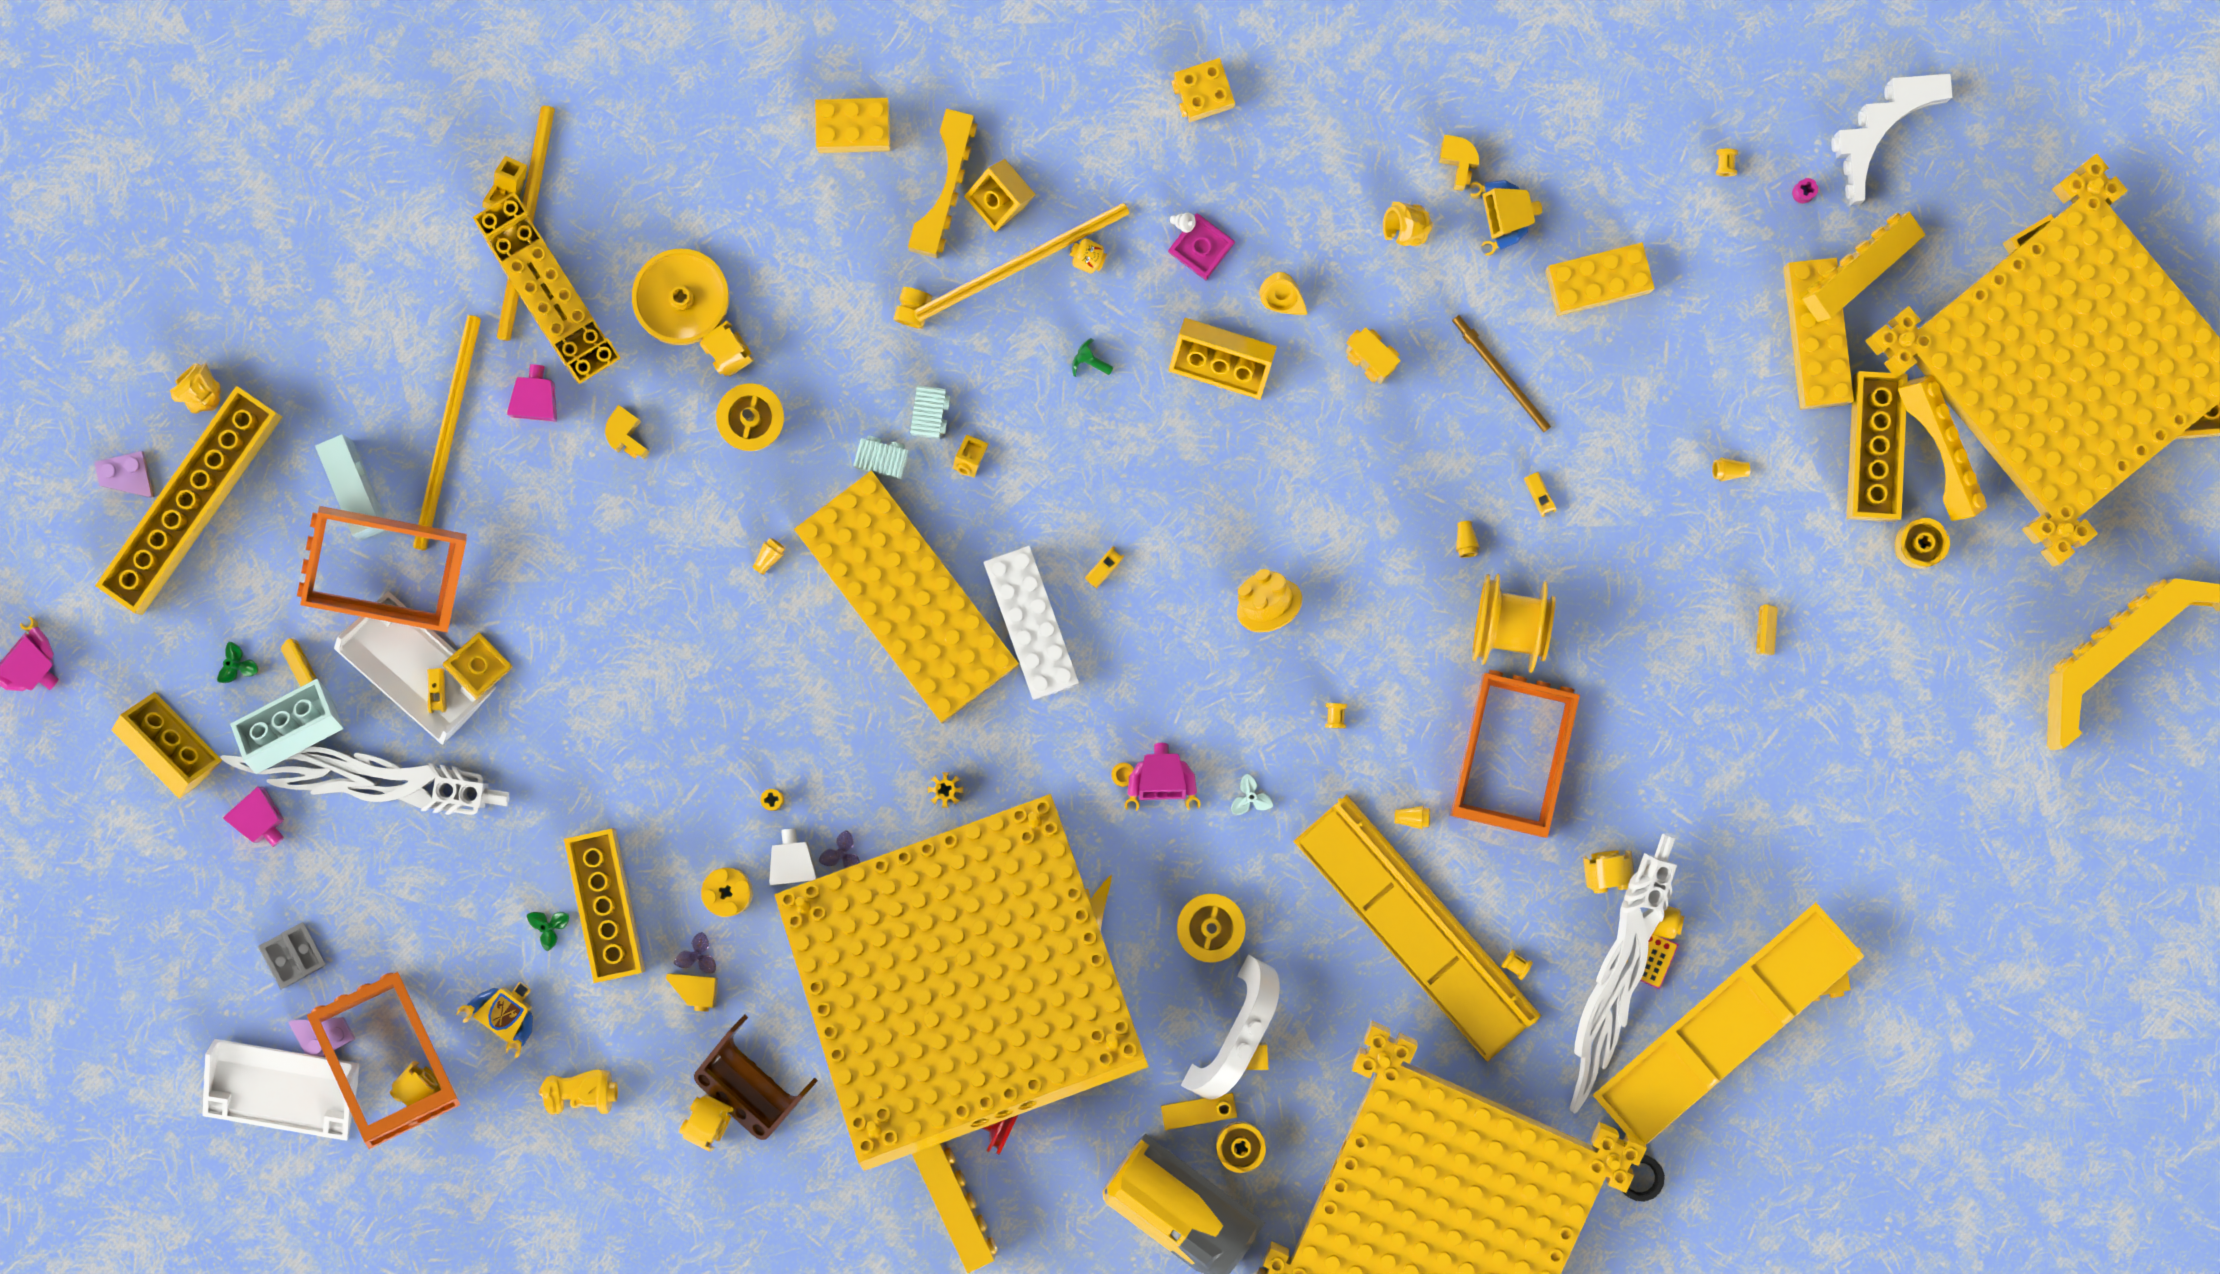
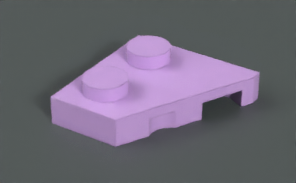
(125, 473)
(335, 1028)

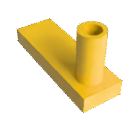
(1198, 1111)

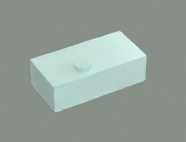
(350, 482)
(286, 726)

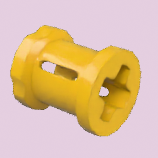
(1726, 162)
(1335, 715)
(766, 794)
(1516, 964)

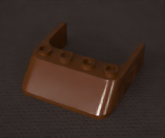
(740, 1083)

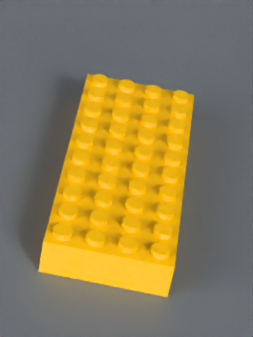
(906, 597)

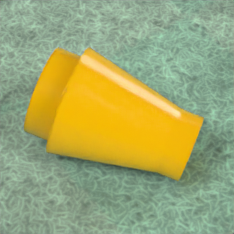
(1729, 469)
(1467, 543)
(769, 554)
(1414, 817)

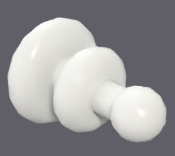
(1185, 221)

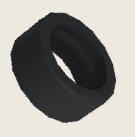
(1657, 1185)

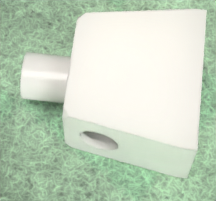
(791, 860)

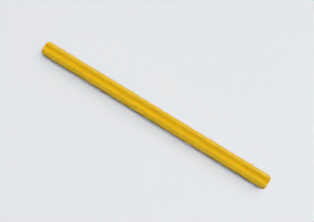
(529, 202)
(1021, 262)
(448, 427)

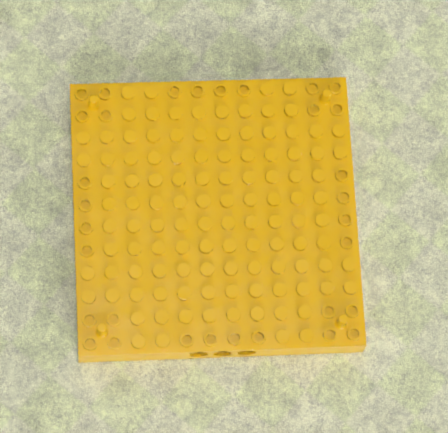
(959, 982)

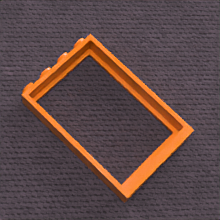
(435, 621)
(1502, 820)
(411, 1115)

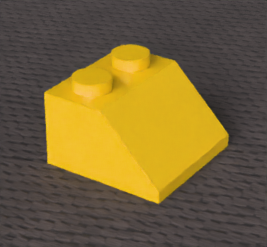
(999, 194)

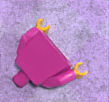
(28, 661)
(1162, 777)

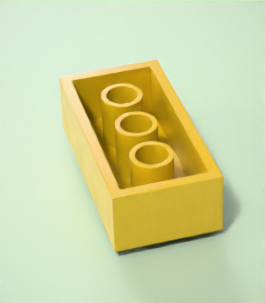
(1599, 279)

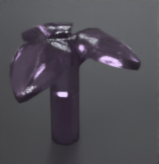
(831, 857)
(705, 962)

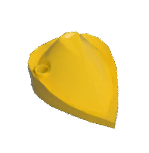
(1282, 294)

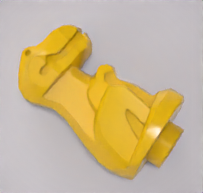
(586, 1089)

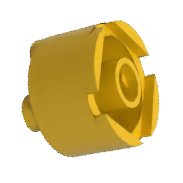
(727, 349)
(1910, 551)
(1608, 870)
(713, 896)
(414, 1084)
(706, 1122)
(1245, 1160)

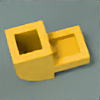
(1459, 153)
(508, 178)
(619, 431)

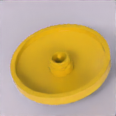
(680, 296)

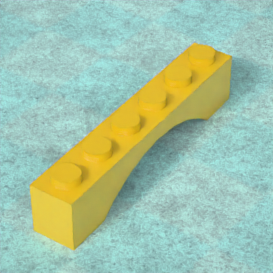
(929, 230)
(1926, 403)

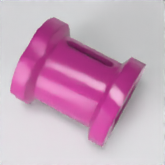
(1812, 190)

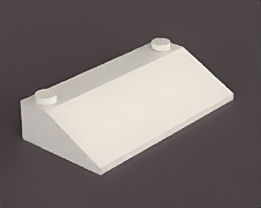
(397, 663)
(276, 1089)

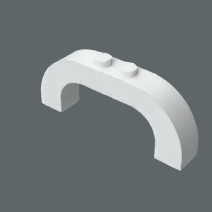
(1244, 1036)

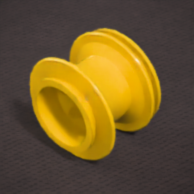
(1513, 622)

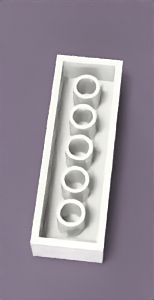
(1031, 623)

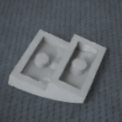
(291, 955)

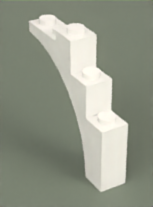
(1858, 145)

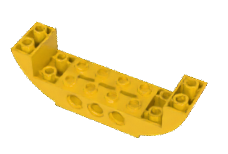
(545, 288)

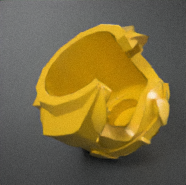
(1410, 220)
(197, 389)

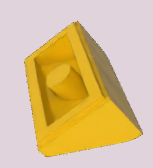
(1766, 630)
(298, 662)

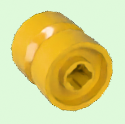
(911, 300)

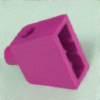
(533, 397)
(257, 817)

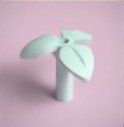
(1260, 801)

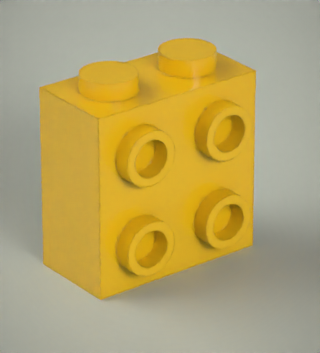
(1203, 90)
(1372, 355)

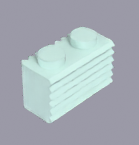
(929, 412)
(881, 458)

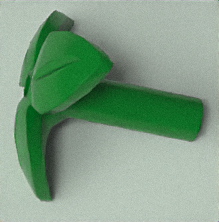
(1086, 355)
(230, 665)
(539, 921)

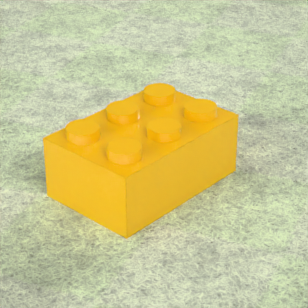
(852, 125)

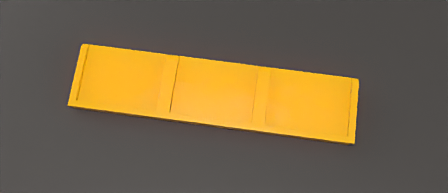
(1417, 928)
(1728, 1025)

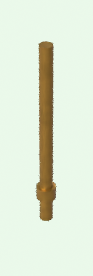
(1471, 337)

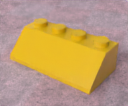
(1222, 358)
(166, 744)

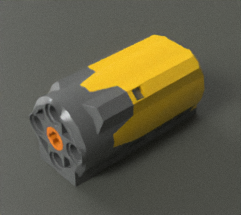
(1181, 1209)

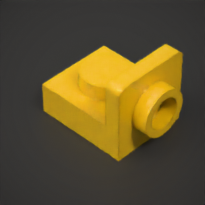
(969, 456)

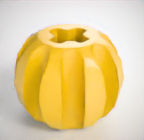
(951, 793)

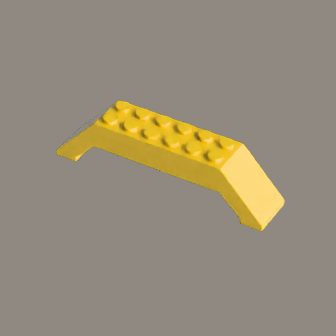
(2114, 644)

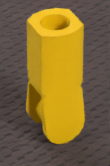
(1538, 489)
(1101, 570)
(436, 685)

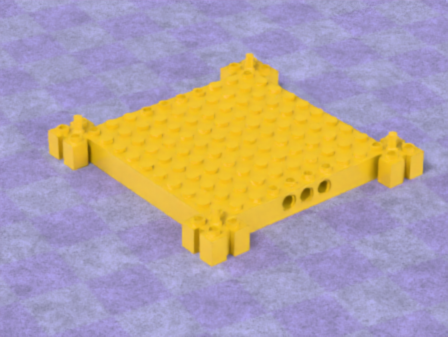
(2068, 359)
(1449, 1181)

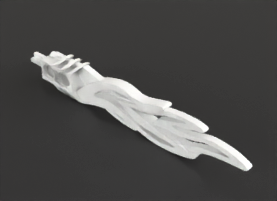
(410, 792)
(1616, 978)

